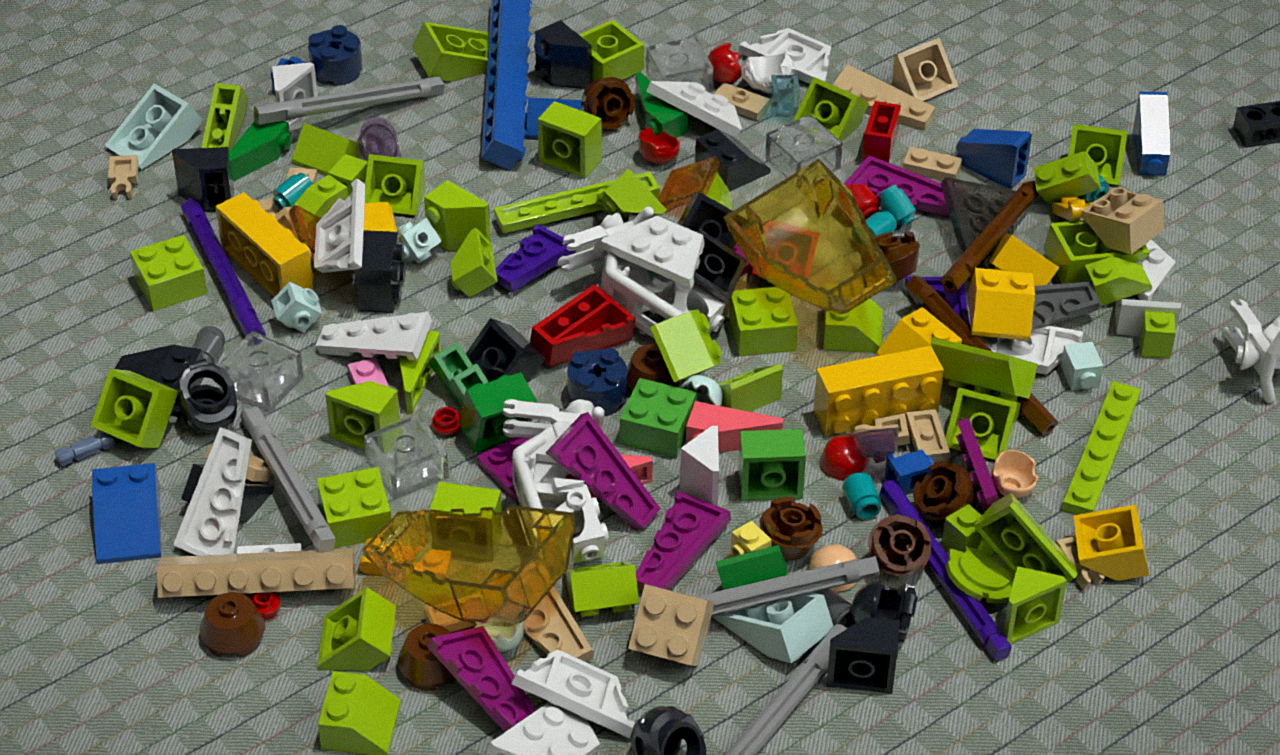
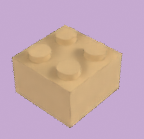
(671, 625)

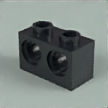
(1258, 124)

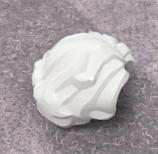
(758, 70)

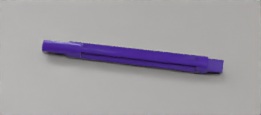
(221, 268)
(971, 608)

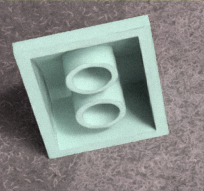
(155, 127)
(782, 627)

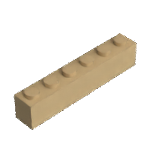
(255, 572)

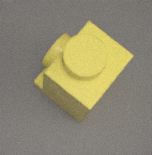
(748, 539)

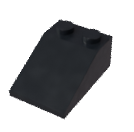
(163, 366)

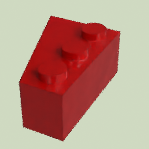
(582, 325)

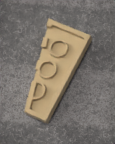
(913, 110)
(554, 628)

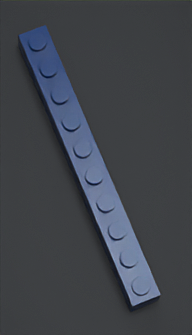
(506, 82)

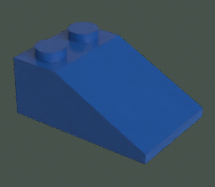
(126, 513)

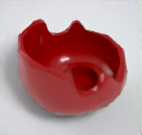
(725, 64)
(658, 148)
(841, 458)

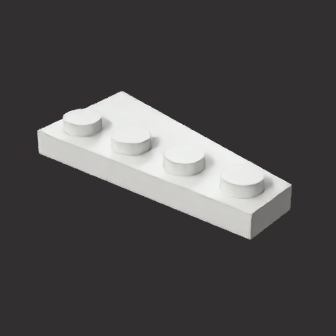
(384, 335)
(216, 503)

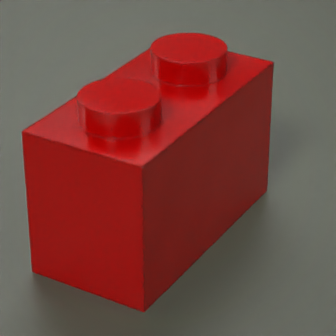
(881, 130)

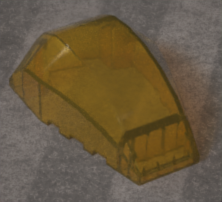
(812, 241)
(476, 565)

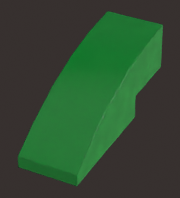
(456, 371)

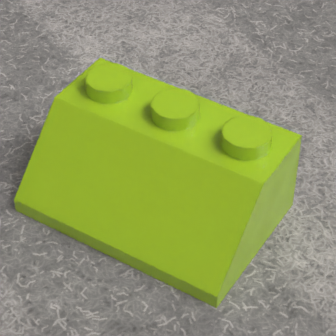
(985, 370)
(1022, 540)

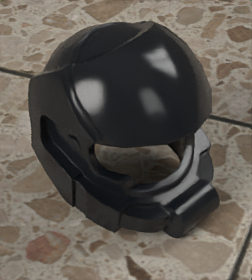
(206, 406)
(885, 602)
(662, 730)

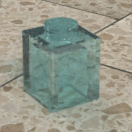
(784, 95)

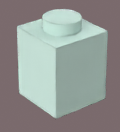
(1081, 366)

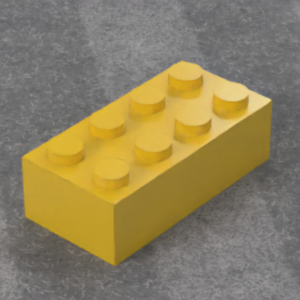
(263, 245)
(877, 388)

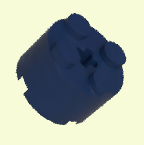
(335, 55)
(598, 378)

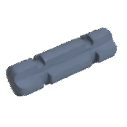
(84, 448)

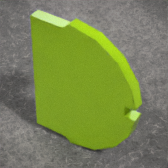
(980, 573)

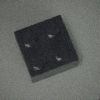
(380, 272)

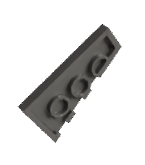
(1062, 302)

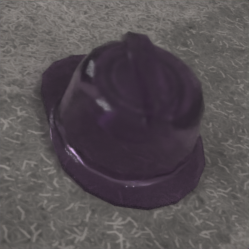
(377, 138)
(876, 442)

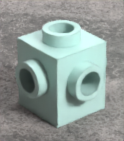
(417, 240)
(296, 307)

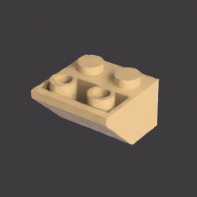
(1125, 219)

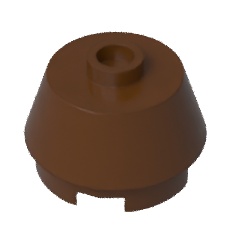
(610, 100)
(900, 252)
(649, 365)
(944, 491)
(792, 527)
(900, 545)
(232, 625)
(419, 663)

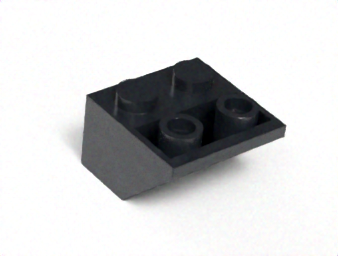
(204, 175)

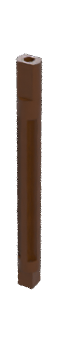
(989, 237)
(940, 309)

